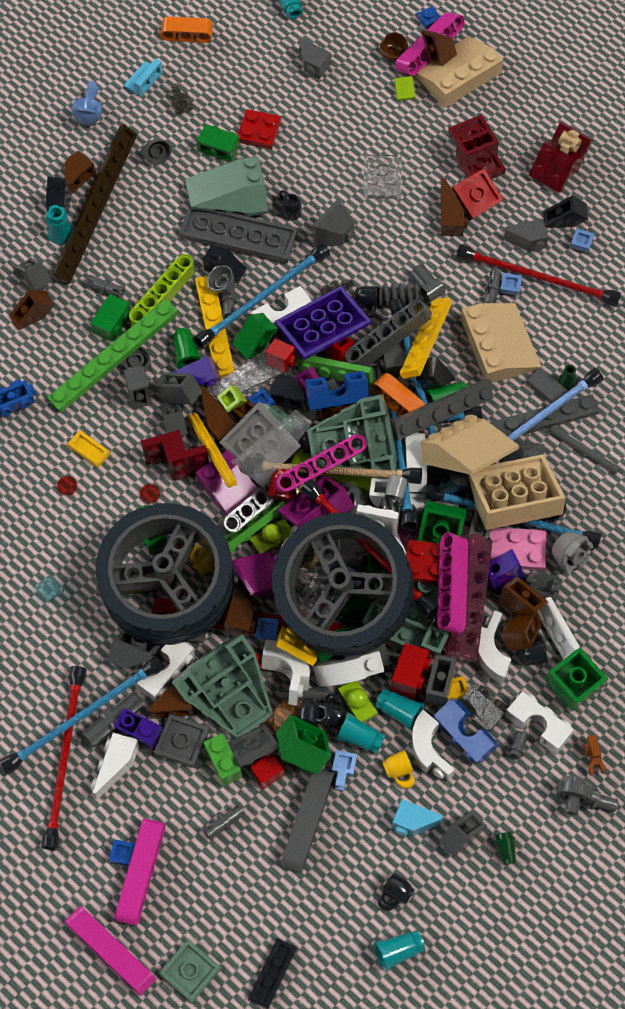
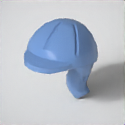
(87, 110)

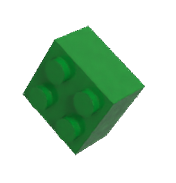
(439, 520)
(576, 679)
(303, 744)

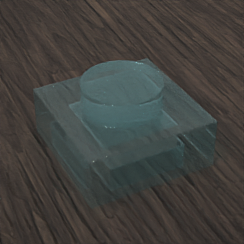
(49, 588)

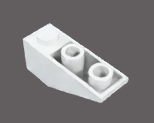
(117, 761)

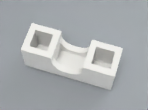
(293, 300)
(179, 657)
(527, 709)

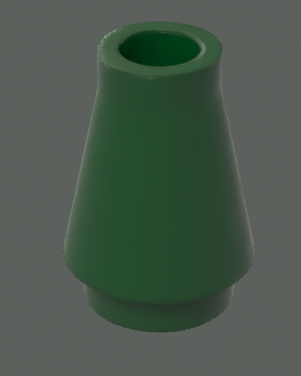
(568, 377)
(506, 847)

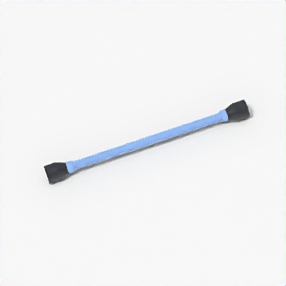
(591, 379)

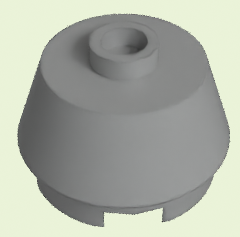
(571, 551)

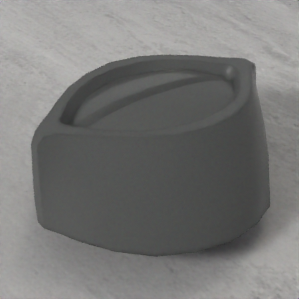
(157, 151)
(221, 280)
(139, 358)

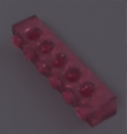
(466, 645)

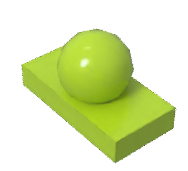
(271, 536)
(357, 701)

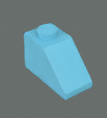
(414, 819)

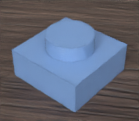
(582, 240)
(511, 284)

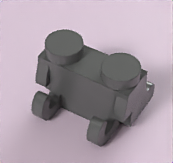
(544, 585)

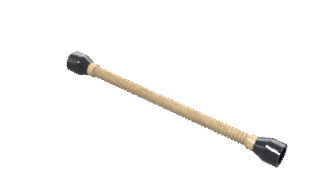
(413, 475)

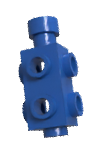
(15, 397)

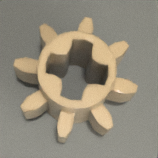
(569, 141)

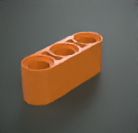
(186, 29)
(396, 395)

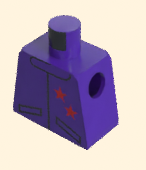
(503, 570)

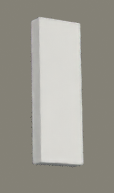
(557, 629)

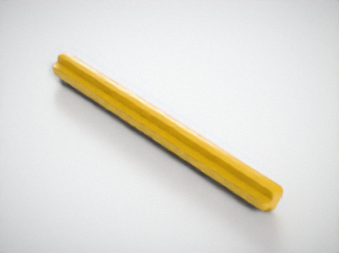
(213, 451)

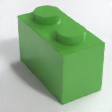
(223, 759)

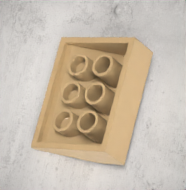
(465, 72)
(499, 340)
(466, 446)
(516, 492)

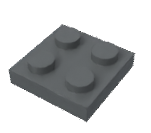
(181, 741)
(253, 745)

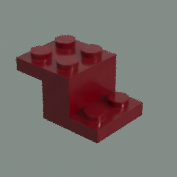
(476, 147)
(553, 165)
(172, 449)

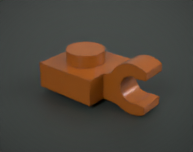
(592, 749)

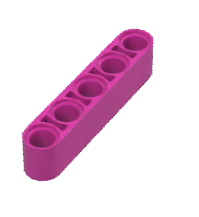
(416, 55)
(329, 459)
(452, 583)
(140, 872)
(110, 950)

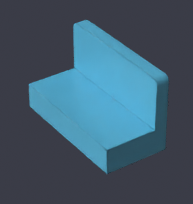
(144, 77)

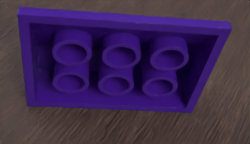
(322, 323)

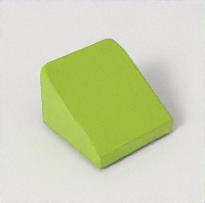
(404, 88)
(231, 398)

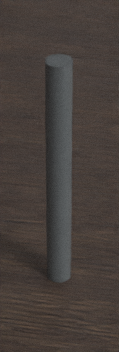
(584, 449)

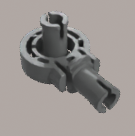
(580, 792)

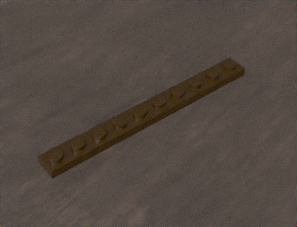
(94, 204)

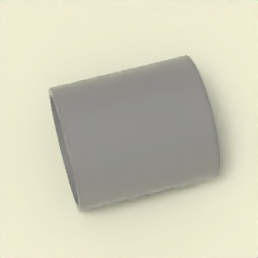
(396, 488)

